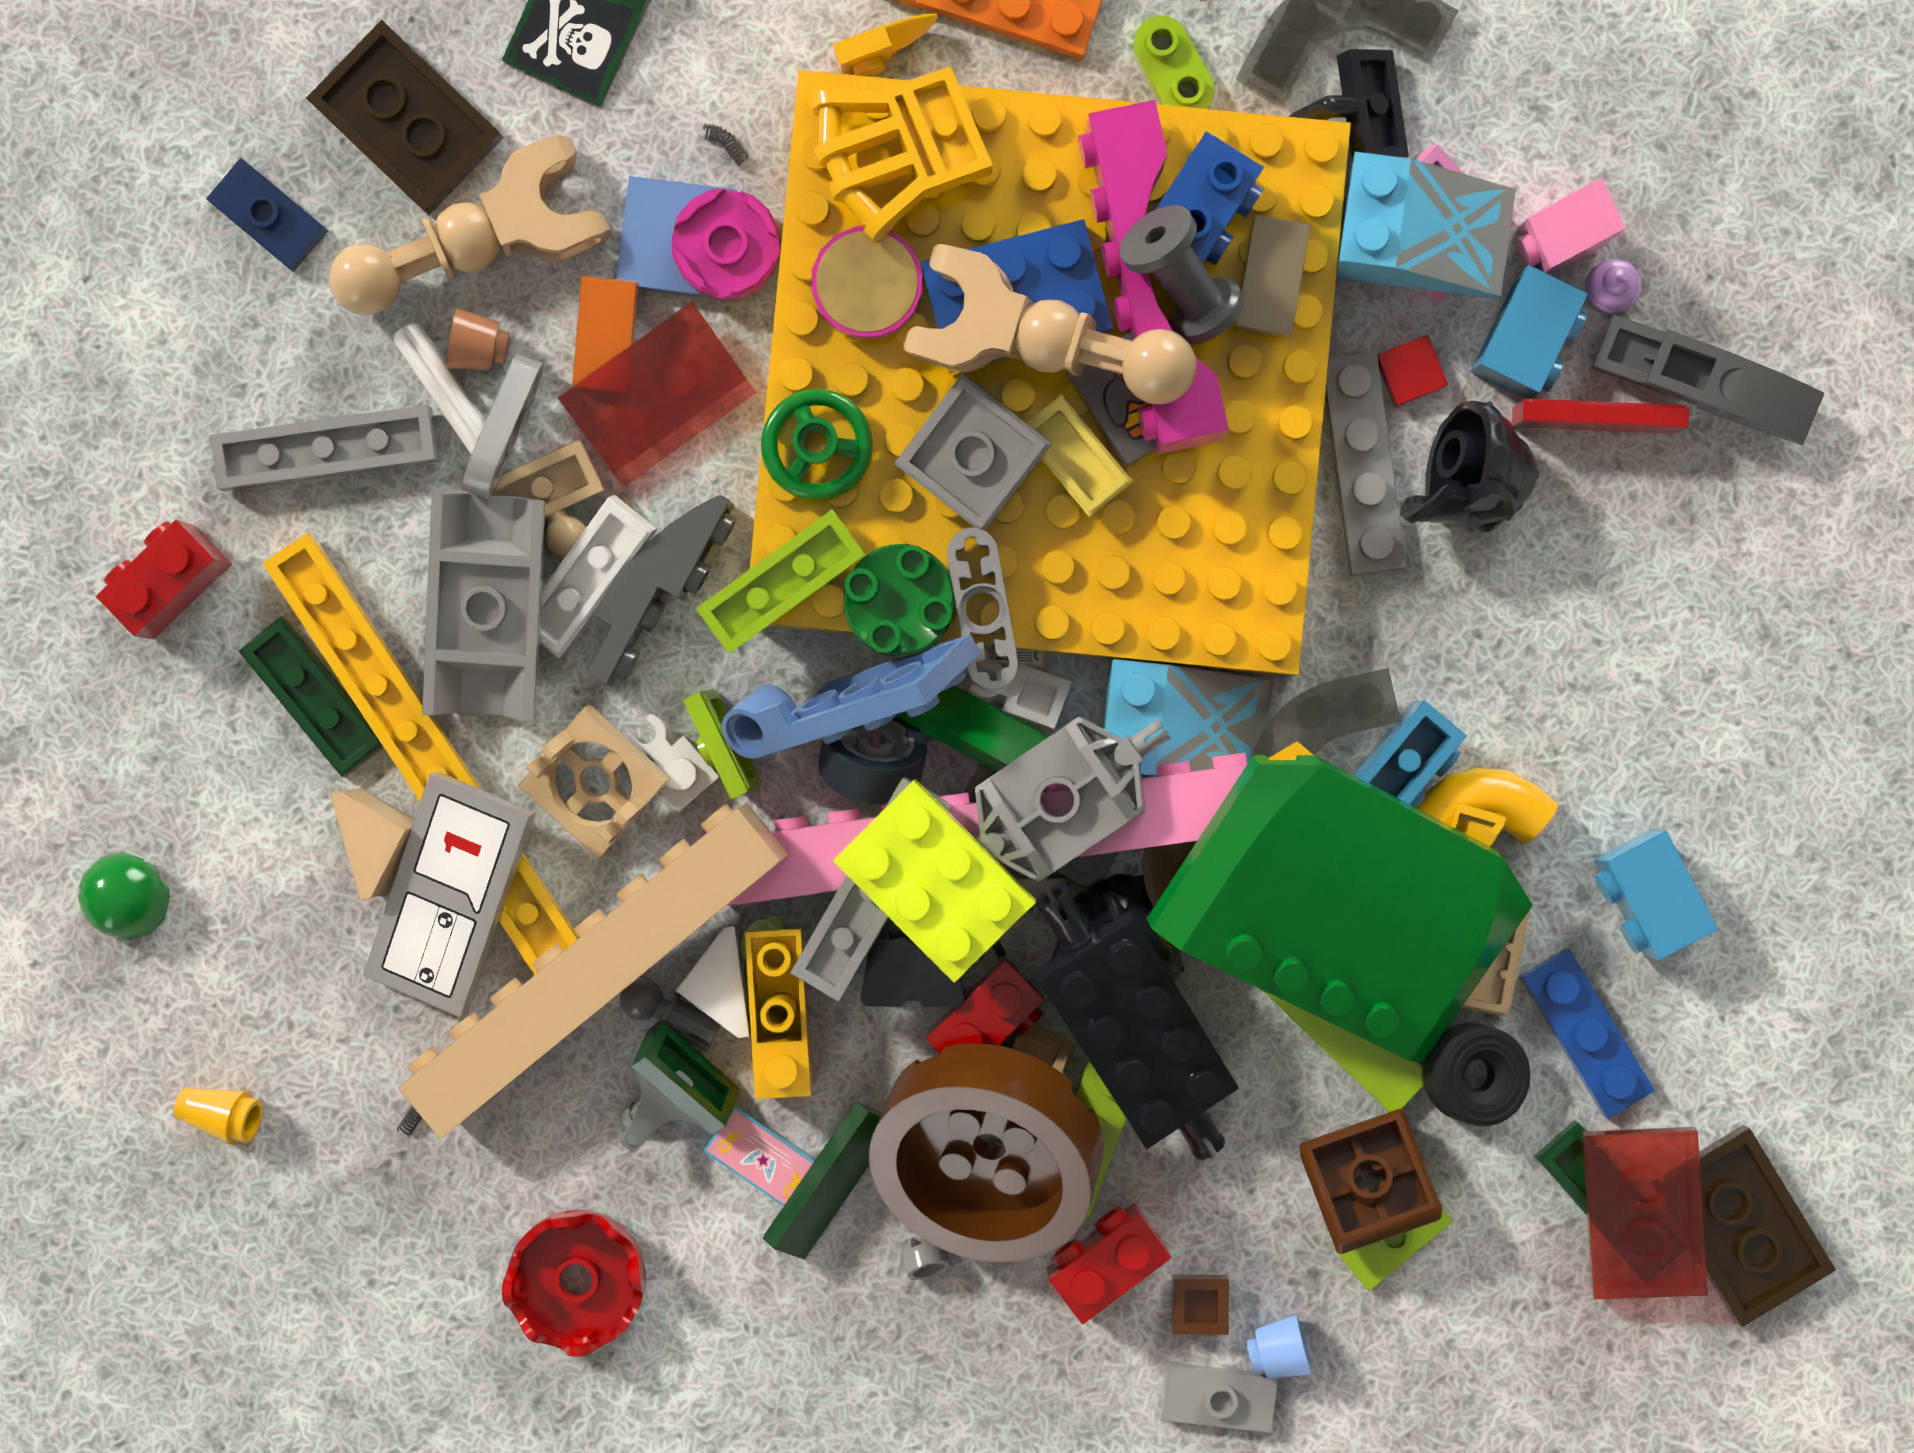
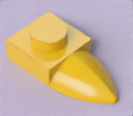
(870, 50)

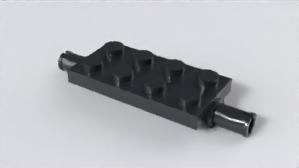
(1134, 1025)

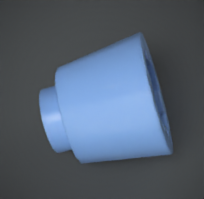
(1280, 1349)

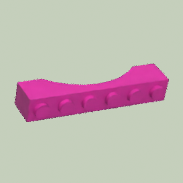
(1127, 160)

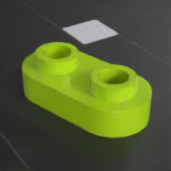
(1172, 66)

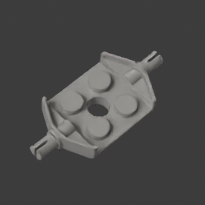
(1105, 787)

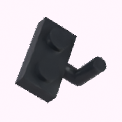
(1367, 101)

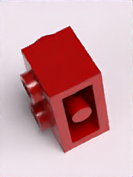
(162, 578)
(990, 1010)
(1107, 1261)

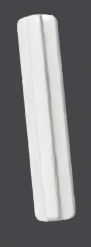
(440, 383)

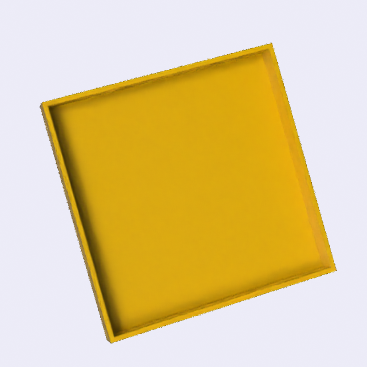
(1208, 540)

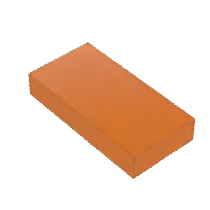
(604, 322)

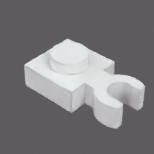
(1031, 696)
(680, 762)

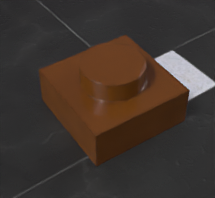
(1200, 1304)

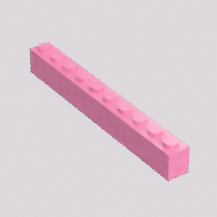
(1176, 811)

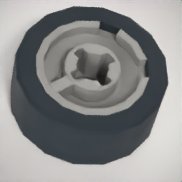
(873, 762)

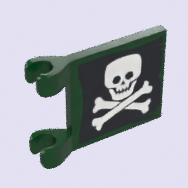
(575, 43)

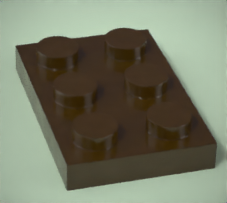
(405, 117)
(1753, 1230)

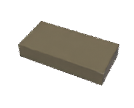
(1272, 276)

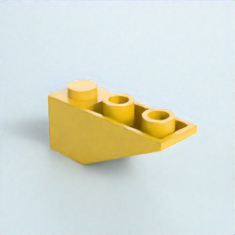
(778, 1015)

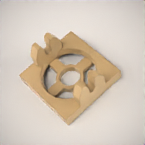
(541, 780)

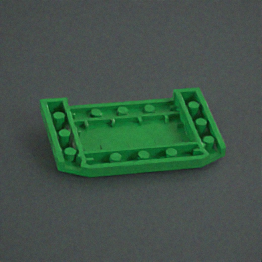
(1343, 902)

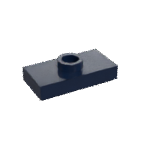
(266, 214)

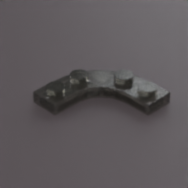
(1302, 25)
(1331, 712)

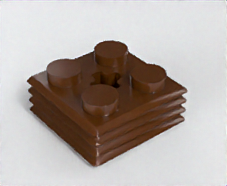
(1387, 1150)

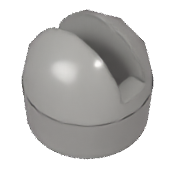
(924, 1260)

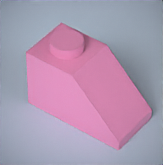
(1569, 229)

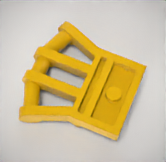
(933, 129)

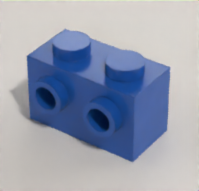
(1213, 188)

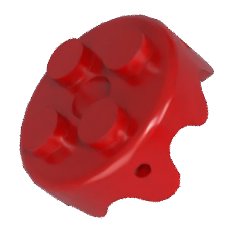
(552, 1312)

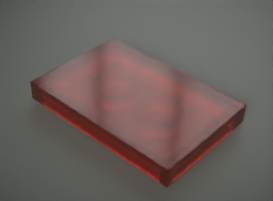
(656, 394)
(1644, 1213)

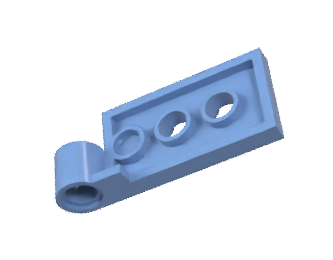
(872, 697)

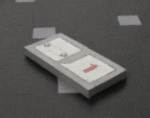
(449, 893)

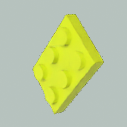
(934, 880)

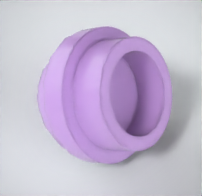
(1613, 286)

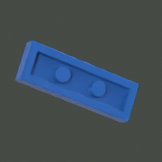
(1587, 1033)

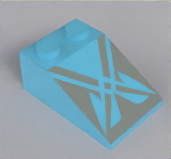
(1424, 227)
(1199, 708)

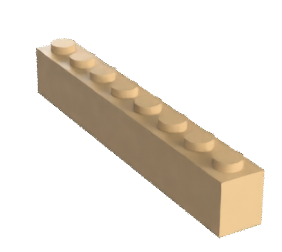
(593, 969)

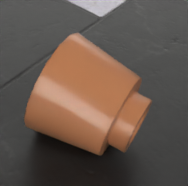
(476, 342)

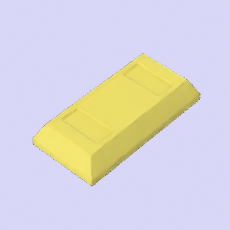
(1079, 457)

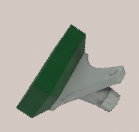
(675, 1087)

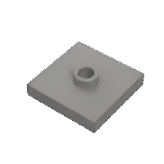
(973, 453)

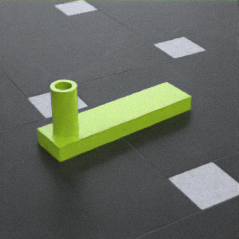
(1378, 1071)

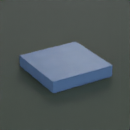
(648, 232)

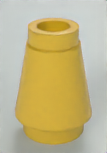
(220, 1113)

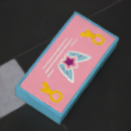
(759, 1155)

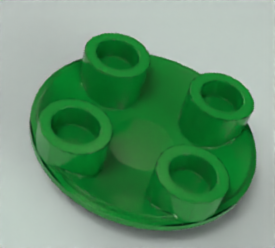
(899, 600)

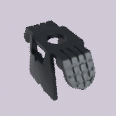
(903, 972)

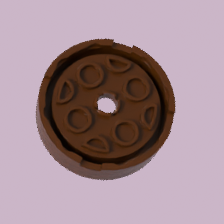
(975, 1199)

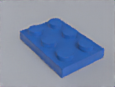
(1040, 265)

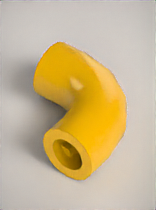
(1496, 792)

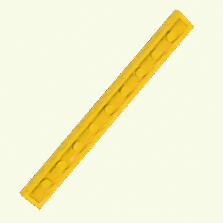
(396, 718)

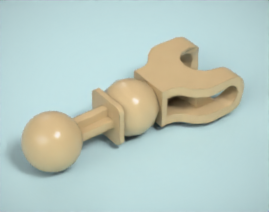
(471, 235)
(1043, 334)

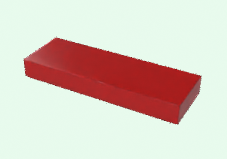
(1600, 416)

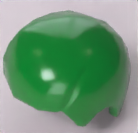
(123, 896)

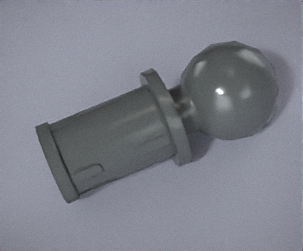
(645, 1000)

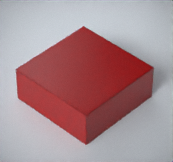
(1411, 371)

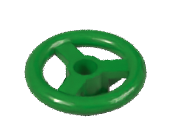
(808, 425)

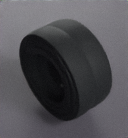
(1506, 1074)

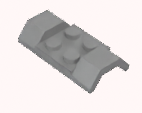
(483, 605)

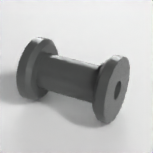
(1163, 247)

